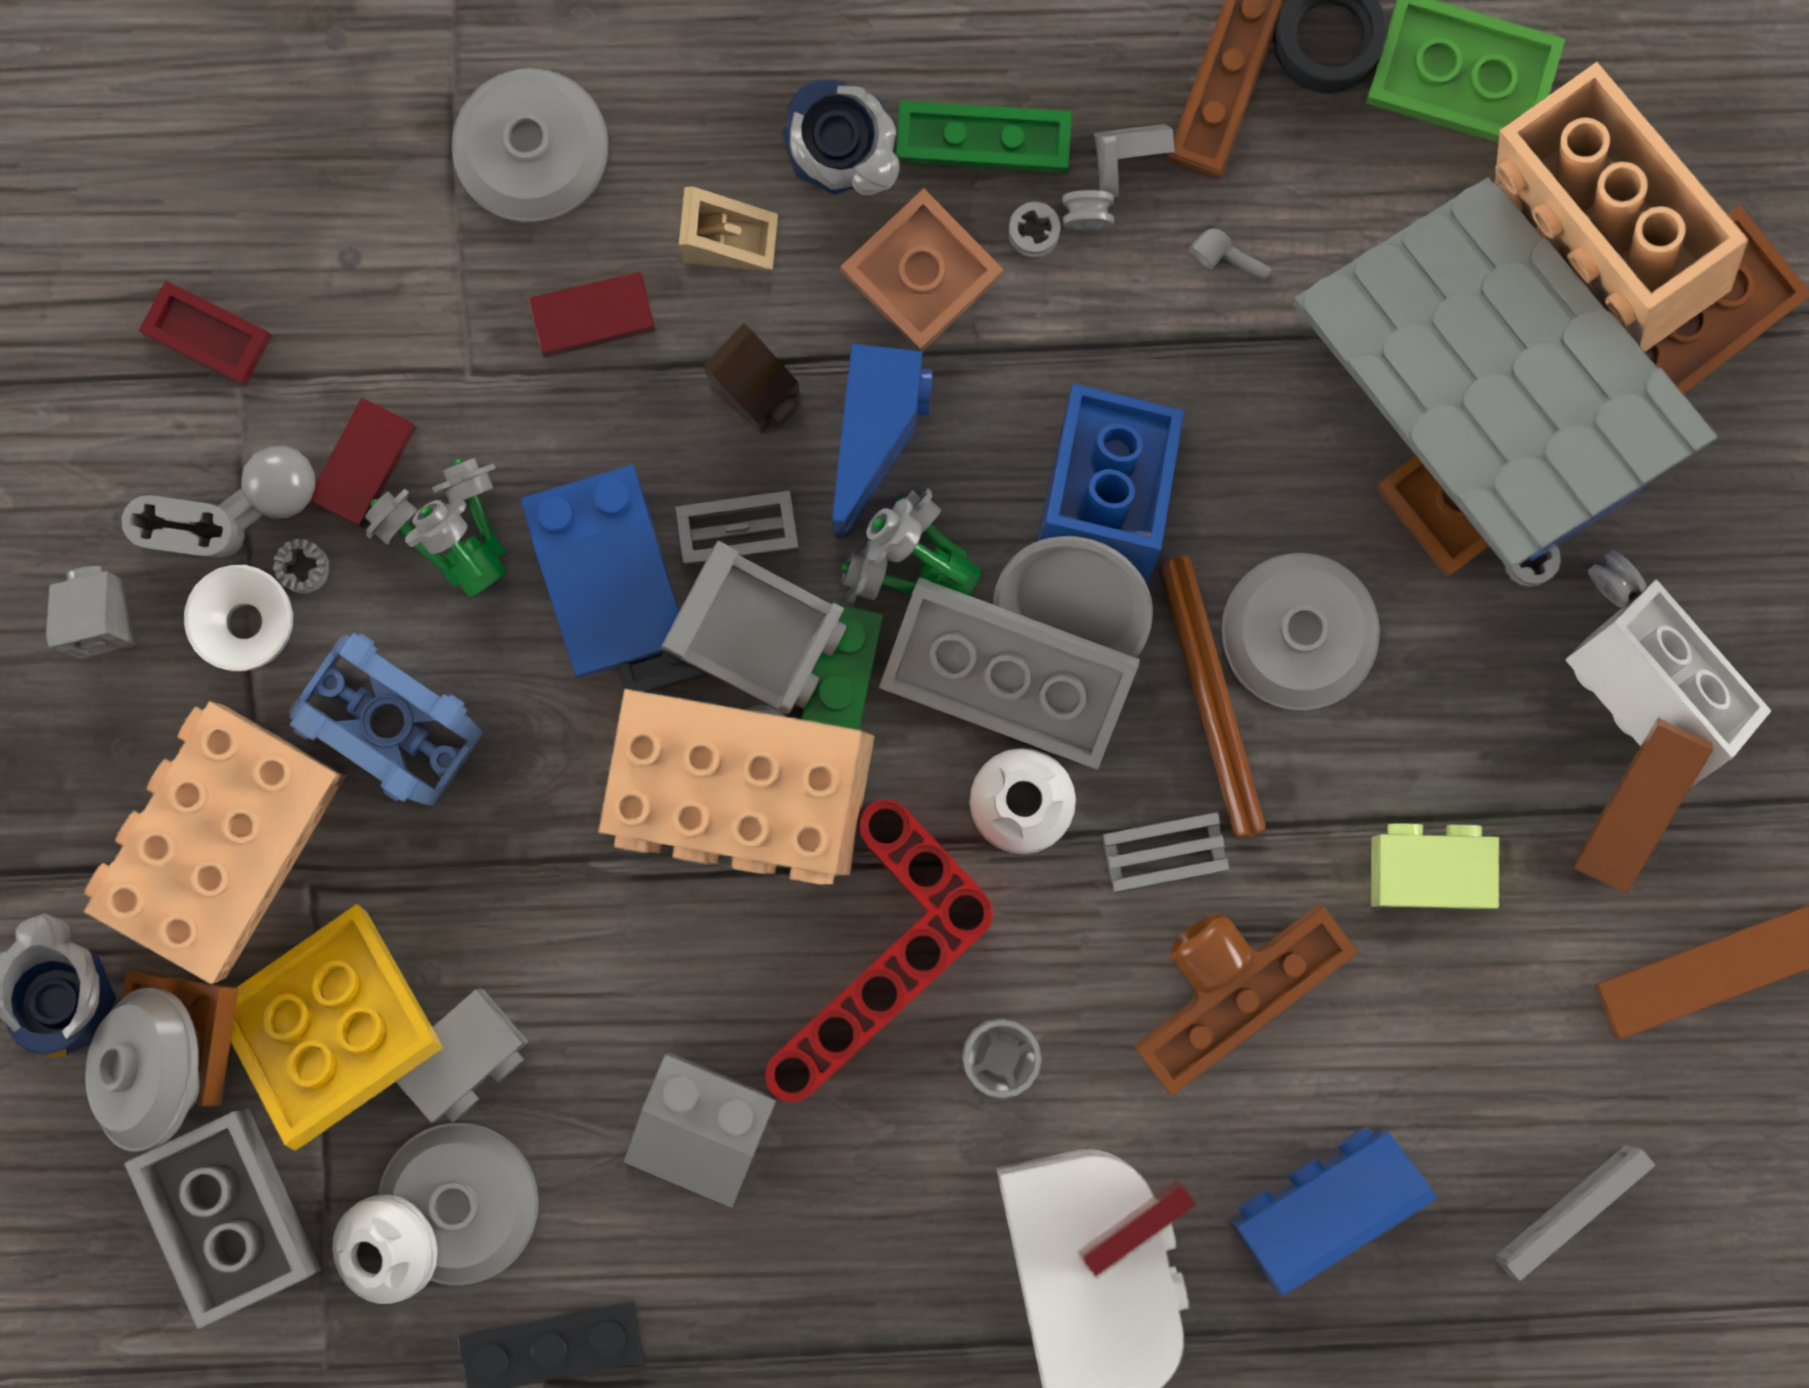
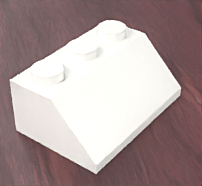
(1661, 665)

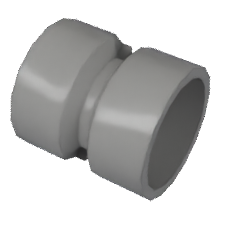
(1001, 1058)

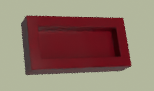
(591, 314)
(205, 333)
(362, 462)
(1136, 1228)

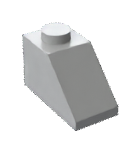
(89, 614)

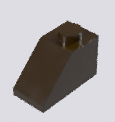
(752, 381)

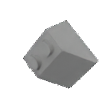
(699, 1129)

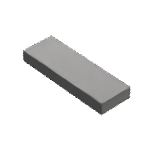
(1574, 1211)

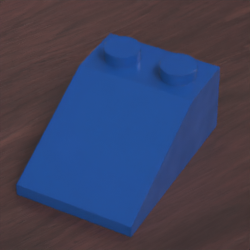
(879, 419)
(1113, 474)
(602, 569)

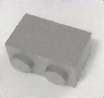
(476, 1045)

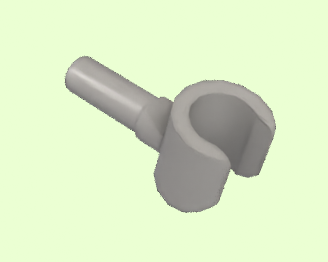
(1215, 244)

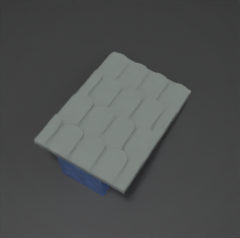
(1503, 373)

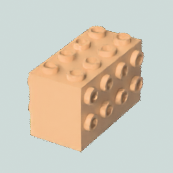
(1619, 206)
(736, 787)
(212, 841)

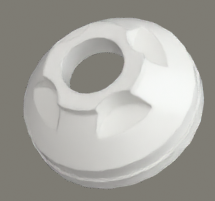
(210, 611)
(1009, 830)
(401, 1237)

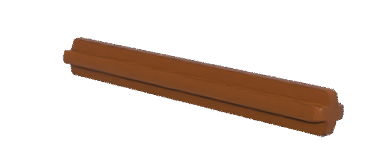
(1212, 697)

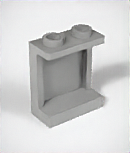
(754, 630)

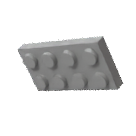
(1009, 673)

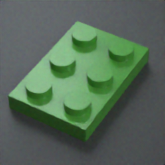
(1462, 67)

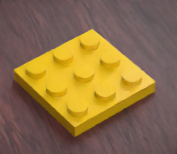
(328, 1027)

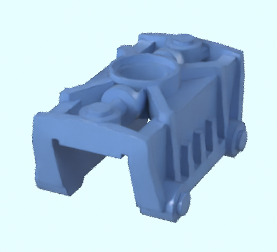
(357, 737)

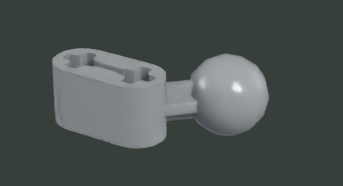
(273, 483)

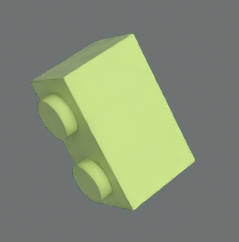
(1433, 869)

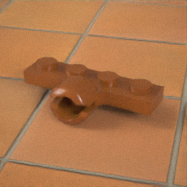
(1237, 989)

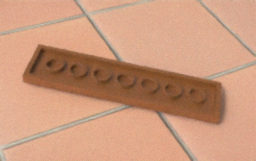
(1759, 298)

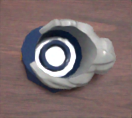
(841, 138)
(52, 989)

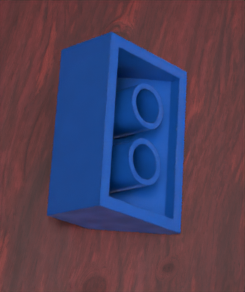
(1331, 1209)

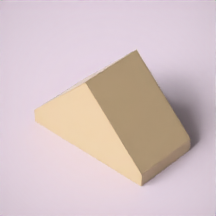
(726, 232)

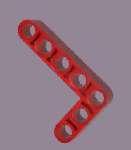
(893, 963)

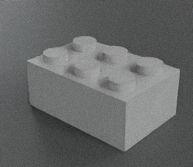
(222, 1217)

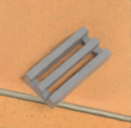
(738, 505)
(1214, 843)

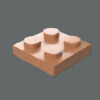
(921, 270)

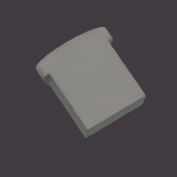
(1127, 144)

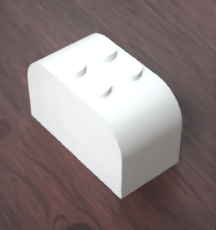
(1083, 1327)

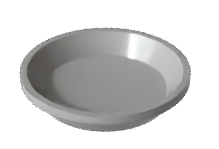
(530, 145)
(1079, 590)
(1300, 632)
(142, 1069)
(473, 1194)

